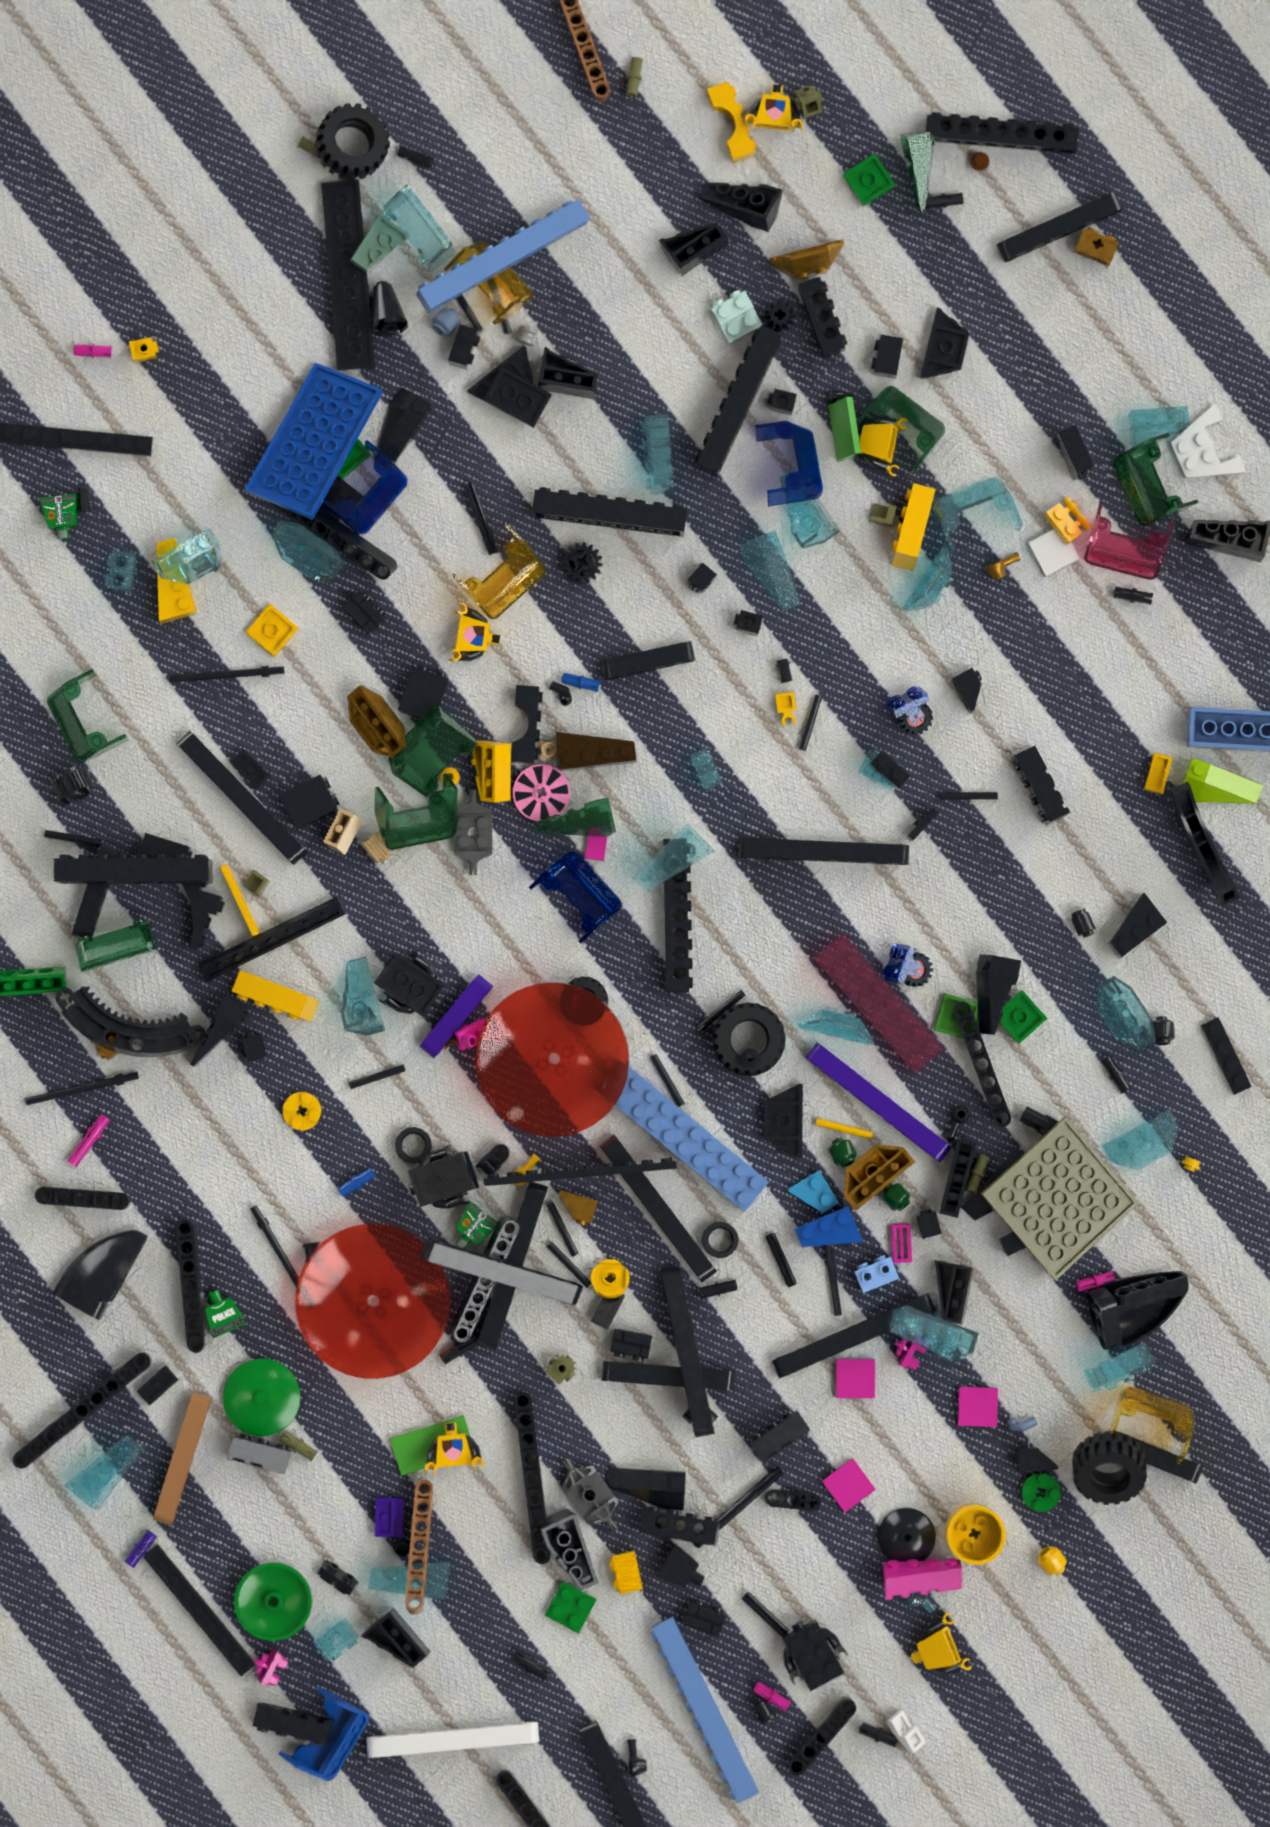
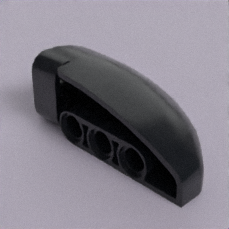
(100, 1272)
(1135, 1306)

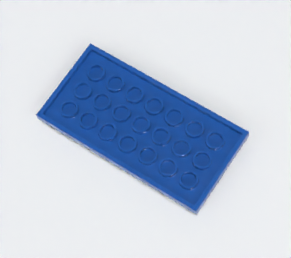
(313, 440)

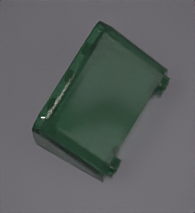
(430, 749)

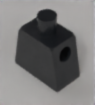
(680, 1568)

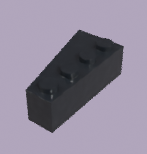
(1040, 786)
(293, 1723)

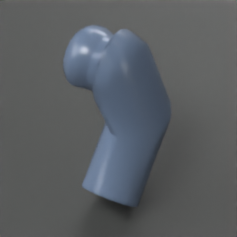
(1021, 1426)

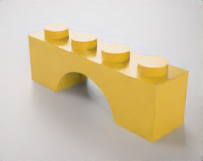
(723, 100)

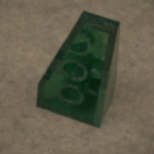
(592, 820)

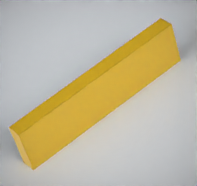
(240, 900)

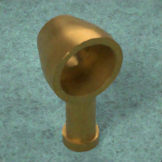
(997, 569)

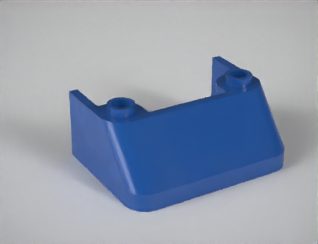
(328, 1759)

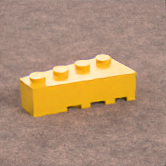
(913, 526)
(174, 598)
(275, 996)

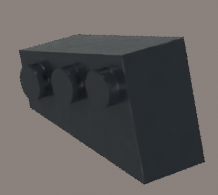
(954, 1289)
(397, 1638)

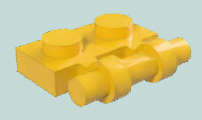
(1064, 524)

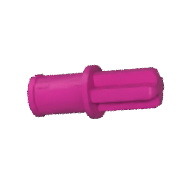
(92, 350)
(1094, 1281)
(772, 1696)

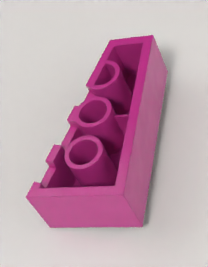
(921, 1576)

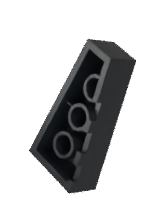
(1231, 537)

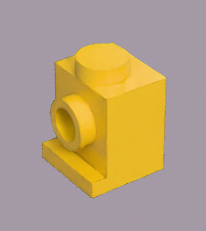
(140, 356)

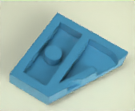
(815, 1192)

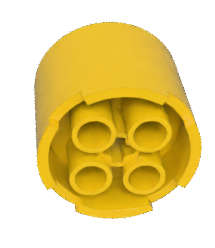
(988, 1541)

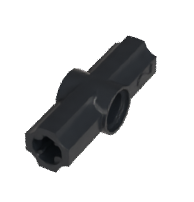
(1037, 1121)

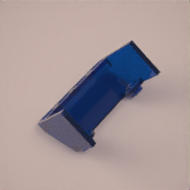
(807, 481)
(377, 500)
(583, 890)

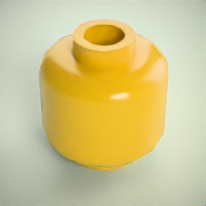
(1052, 1560)

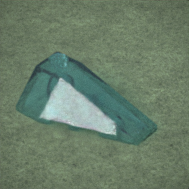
(810, 520)
(768, 563)
(360, 1003)

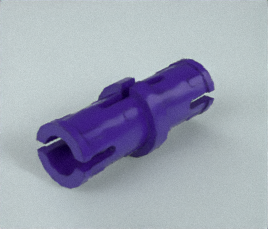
(149, 1538)

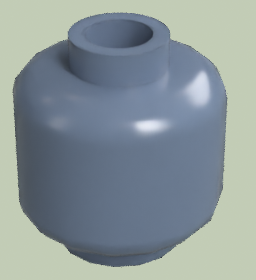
(446, 321)

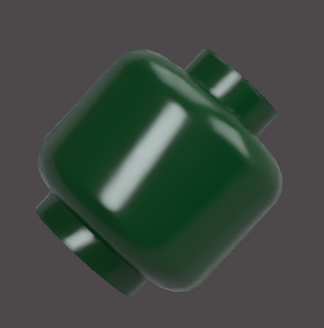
(842, 1152)
(896, 1197)

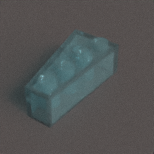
(659, 454)
(676, 855)
(103, 1475)
(395, 1578)

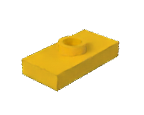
(1158, 773)

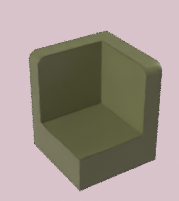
(882, 514)
(256, 883)

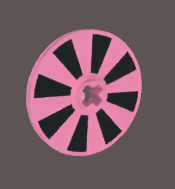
(535, 779)

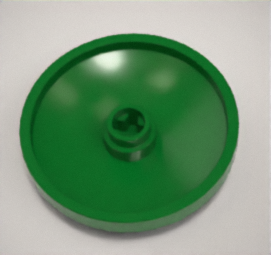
(261, 1397)
(273, 1601)

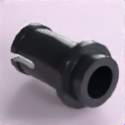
(83, 499)
(784, 670)

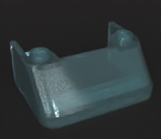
(419, 227)
(947, 507)

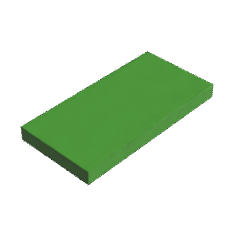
(412, 1447)

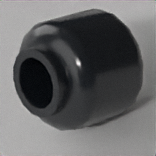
(1163, 1030)

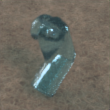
(921, 1600)

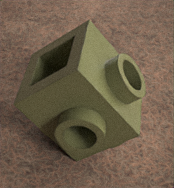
(808, 101)
(560, 1376)

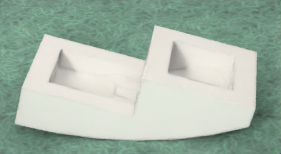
(907, 1735)

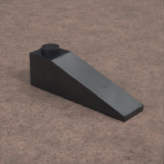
(749, 204)
(994, 980)
(977, 1205)
(655, 1487)
(567, 1545)

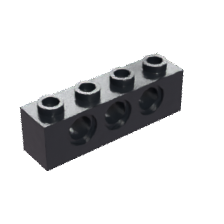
(827, 346)
(957, 1178)
(707, 1537)

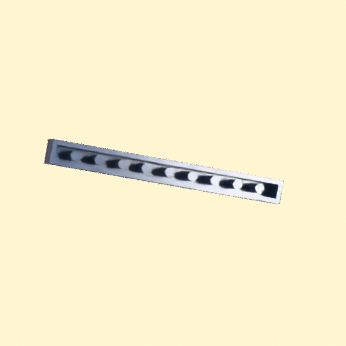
(503, 256)
(705, 1709)

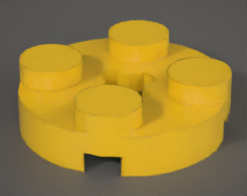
(311, 1116)
(617, 1287)

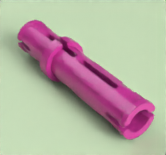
(92, 1135)

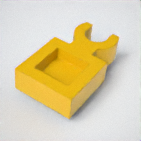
(786, 704)

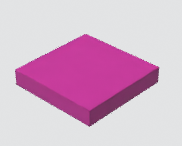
(855, 1378)
(977, 1406)
(848, 1485)

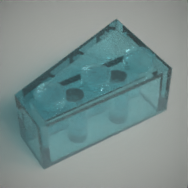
(1155, 422)
(1120, 1368)

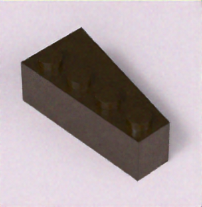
(587, 752)

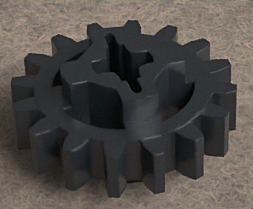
(571, 557)

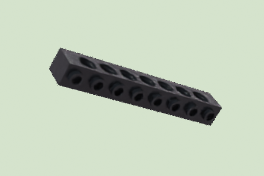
(1010, 140)
(673, 984)

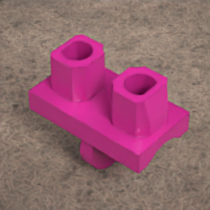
(469, 1034)
(907, 1359)
(267, 1666)

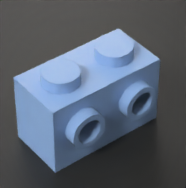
(876, 1274)

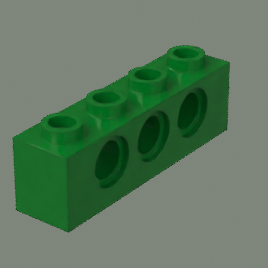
(32, 981)

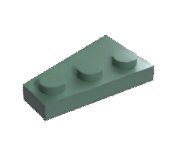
(377, 243)

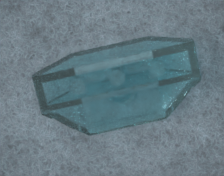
(306, 551)
(190, 559)
(932, 583)
(1125, 1014)
(838, 1025)
(1144, 1143)

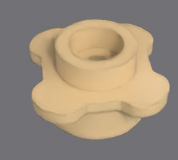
(543, 748)

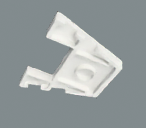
(1196, 451)

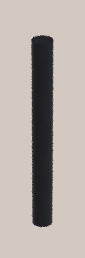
(833, 1280)

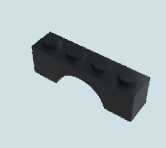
(524, 749)

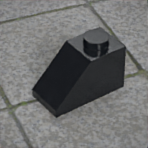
(968, 687)
(1032, 1459)

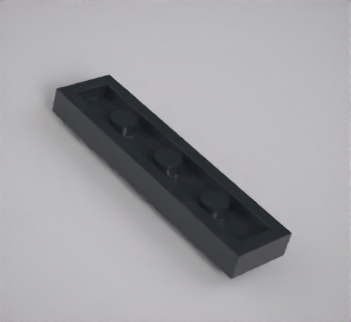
(1226, 1056)

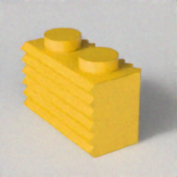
(626, 1572)

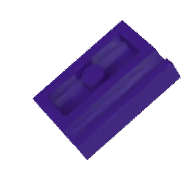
(389, 1517)

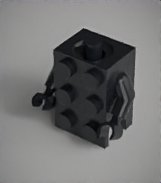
(410, 984)
(443, 1179)
(812, 1654)

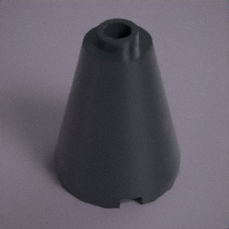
(386, 311)

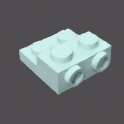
(736, 316)

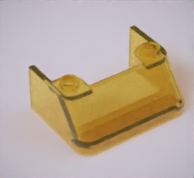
(507, 291)
(507, 581)
(1134, 1400)

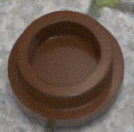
(979, 161)

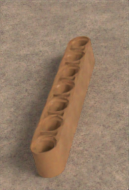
(585, 47)
(182, 1458)
(415, 1555)

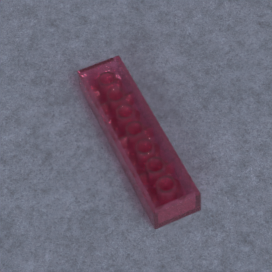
(878, 1003)

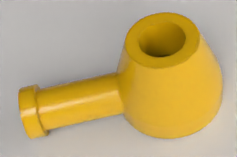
(528, 1166)

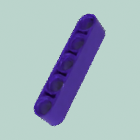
(456, 1016)

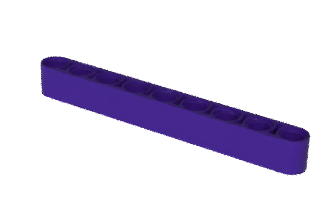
(878, 1102)

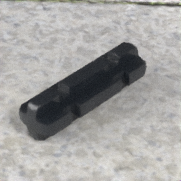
(415, 156)

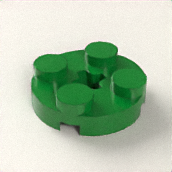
(1029, 1492)

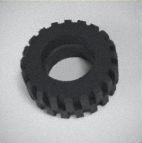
(362, 120)
(755, 1013)
(1106, 1449)

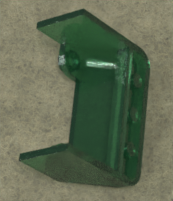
(930, 427)
(1143, 483)
(81, 745)
(419, 824)
(115, 946)

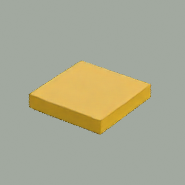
(272, 630)

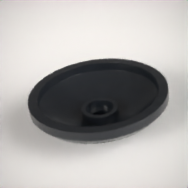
(904, 1522)

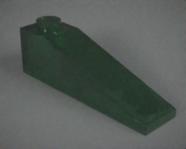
(918, 151)

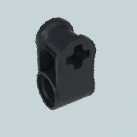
(493, 1160)

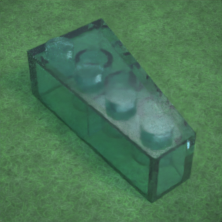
(934, 1334)

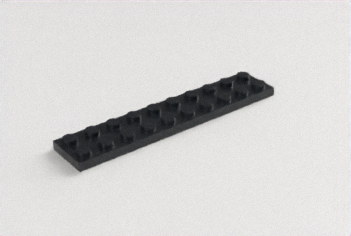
(347, 281)

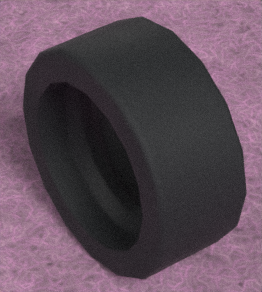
(412, 1130)
(720, 1254)

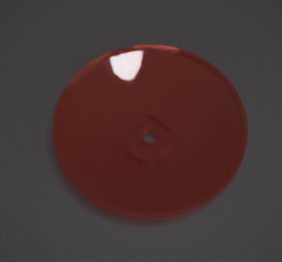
(517, 1068)
(336, 1309)

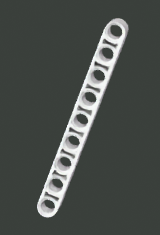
(452, 1739)

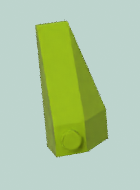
(1218, 785)

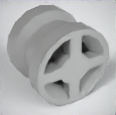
(526, 335)

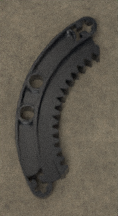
(154, 1038)

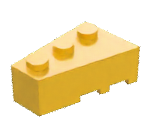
(493, 770)

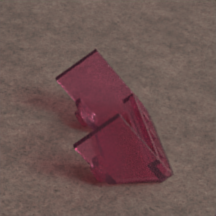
(1125, 552)

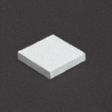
(1052, 552)

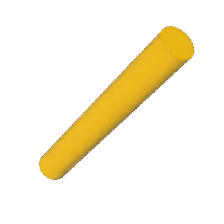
(844, 1128)

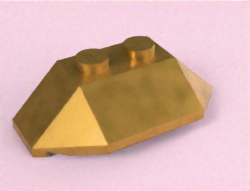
(808, 261)
(376, 722)
(874, 1172)

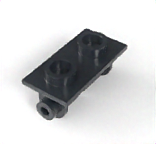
(331, 1572)

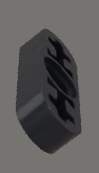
(806, 1505)

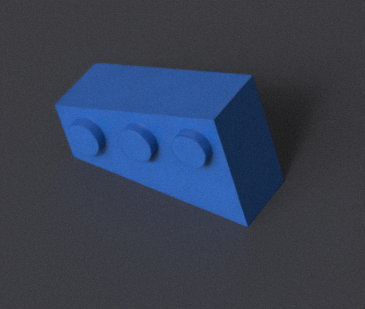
(831, 1229)

